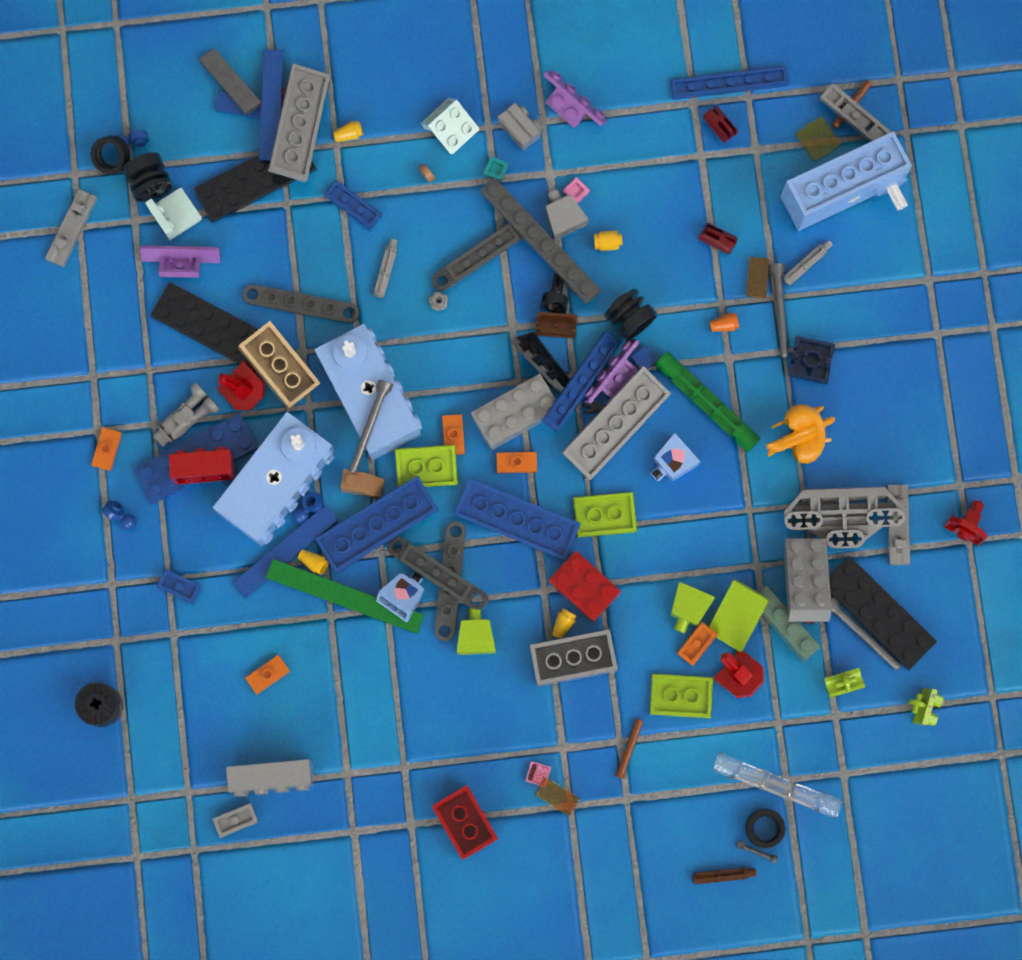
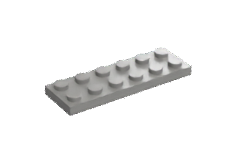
(299, 123)
(616, 423)

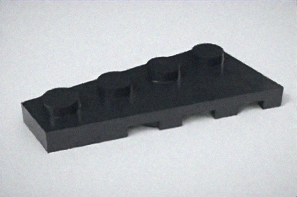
(541, 359)

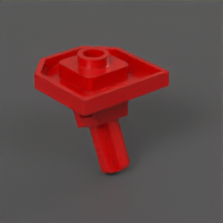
(242, 387)
(967, 527)
(740, 674)

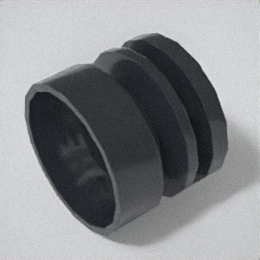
(147, 177)
(628, 311)
(108, 711)

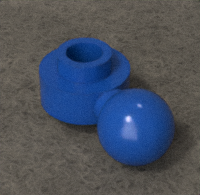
(137, 138)
(115, 511)
(302, 514)

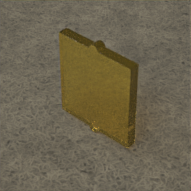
(818, 139)

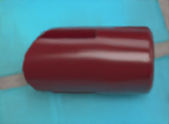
(720, 124)
(718, 238)

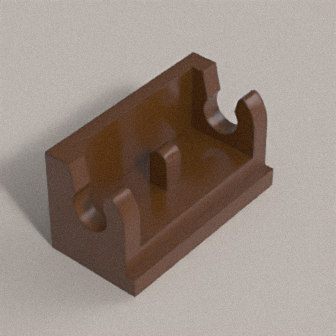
(556, 325)

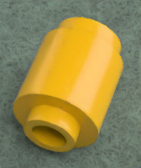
(608, 240)

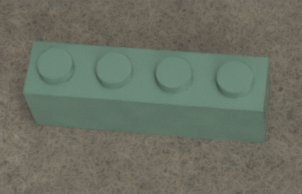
(791, 632)

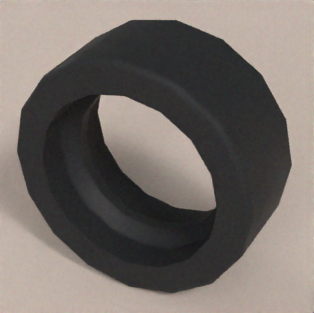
(96, 154)
(780, 825)

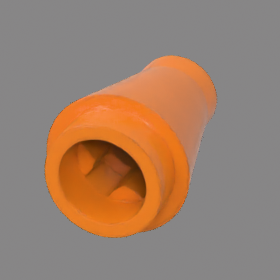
(727, 322)

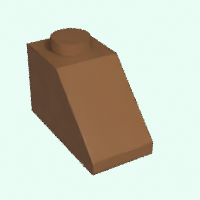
(362, 484)

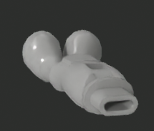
(184, 417)

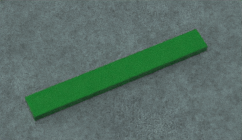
(339, 595)

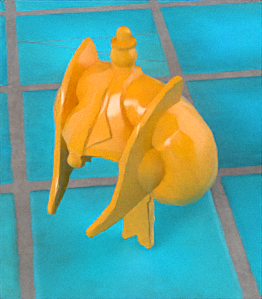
(808, 435)

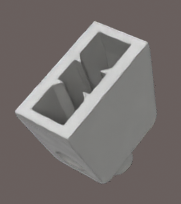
(564, 215)

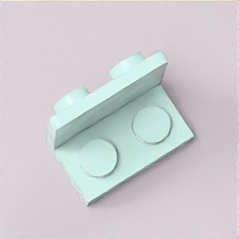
(451, 125)
(174, 213)

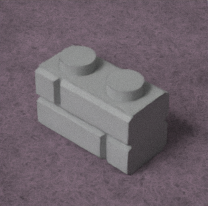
(519, 126)

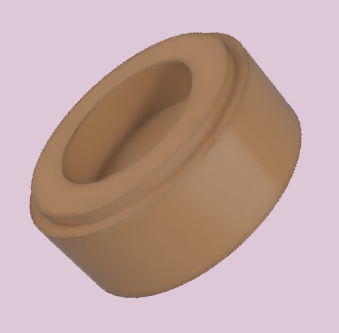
(426, 172)

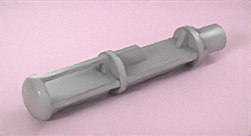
(807, 262)
(385, 270)

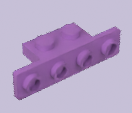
(570, 104)
(180, 260)
(616, 375)

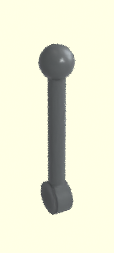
(741, 845)

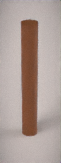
(857, 97)
(629, 748)

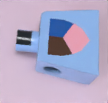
(674, 460)
(402, 595)

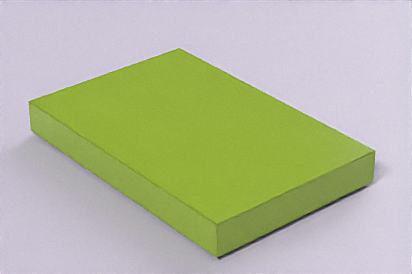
(431, 463)
(605, 514)
(738, 615)
(681, 696)

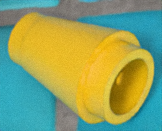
(348, 132)
(314, 562)
(564, 621)

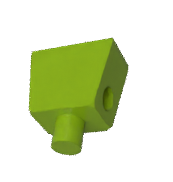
(689, 606)
(475, 635)

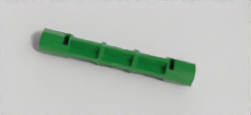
(707, 401)

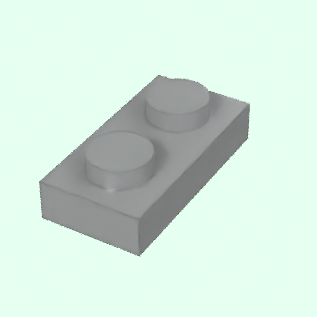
(235, 820)

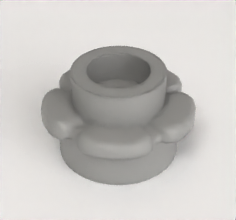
(443, 301)

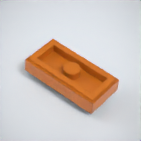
(454, 432)
(106, 449)
(517, 462)
(697, 643)
(267, 674)

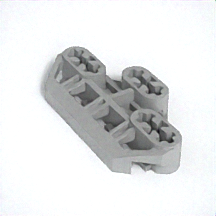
(845, 518)

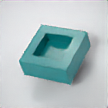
(496, 169)

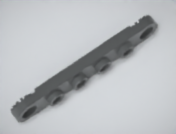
(477, 257)
(301, 304)
(453, 559)
(437, 573)

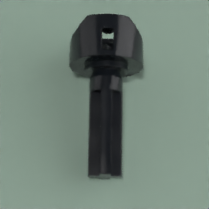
(555, 300)

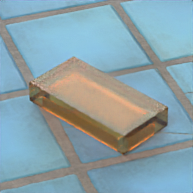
(757, 277)
(556, 796)

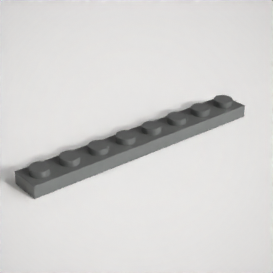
(540, 241)

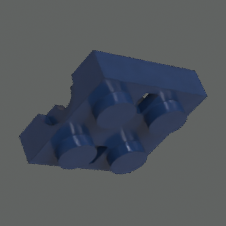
(806, 358)

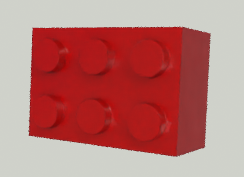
(202, 466)
(584, 586)
(464, 822)

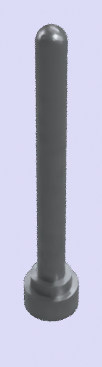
(777, 273)
(382, 390)
(863, 634)

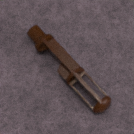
(723, 875)

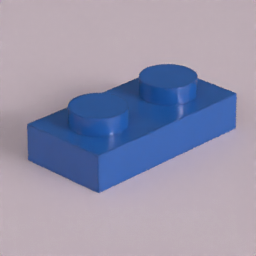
(179, 586)

